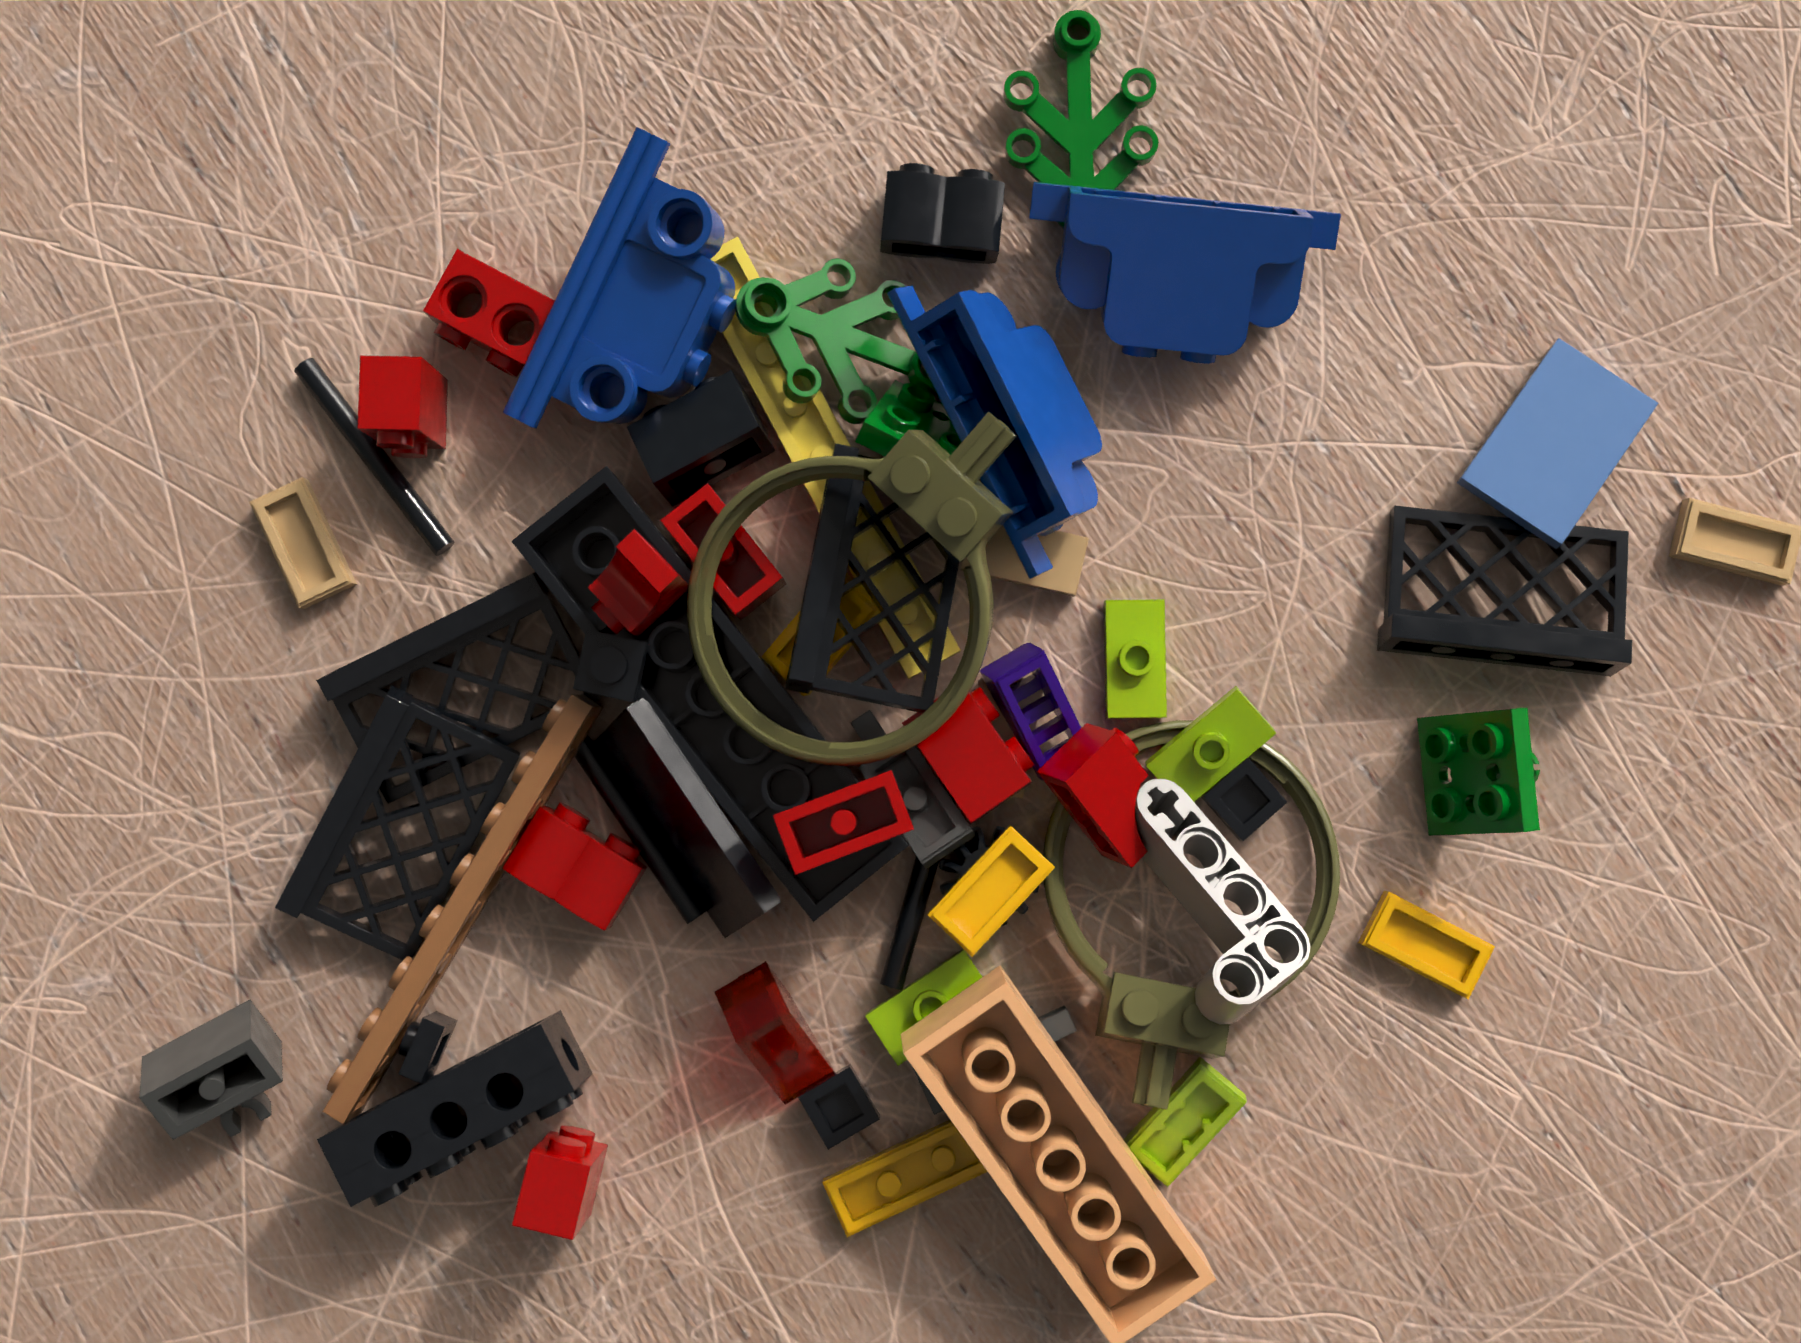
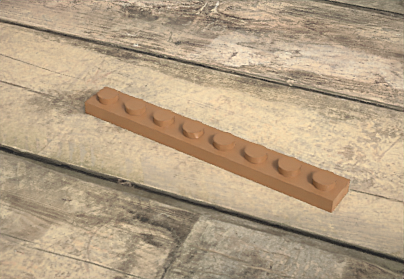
(449, 925)

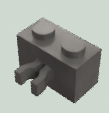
(212, 1072)

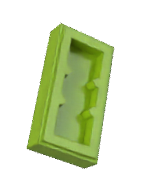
(1135, 659)
(1212, 745)
(920, 1000)
(1195, 1114)

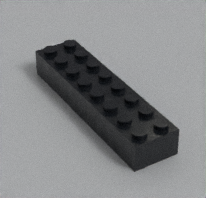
(745, 776)

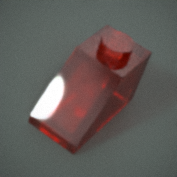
(773, 1032)

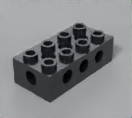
(378, 1161)

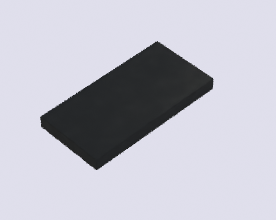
(686, 818)

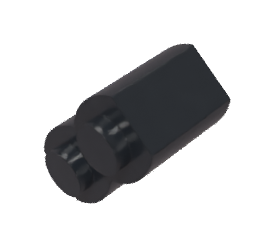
(942, 215)

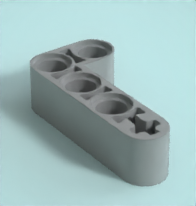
(1203, 896)

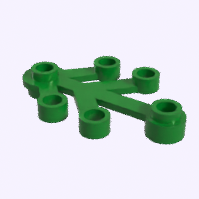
(1080, 133)
(831, 332)

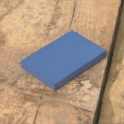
(1557, 443)

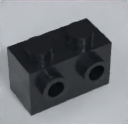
(700, 438)

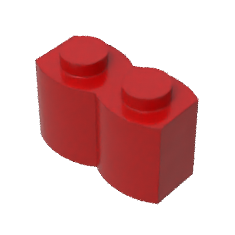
(576, 865)

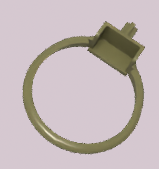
(944, 499)
(1161, 1013)

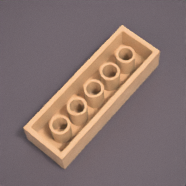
(1056, 1157)

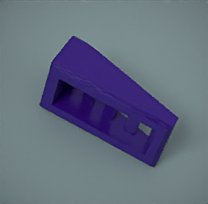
(1011, 668)

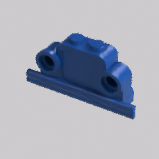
(1180, 267)
(634, 301)
(1018, 376)

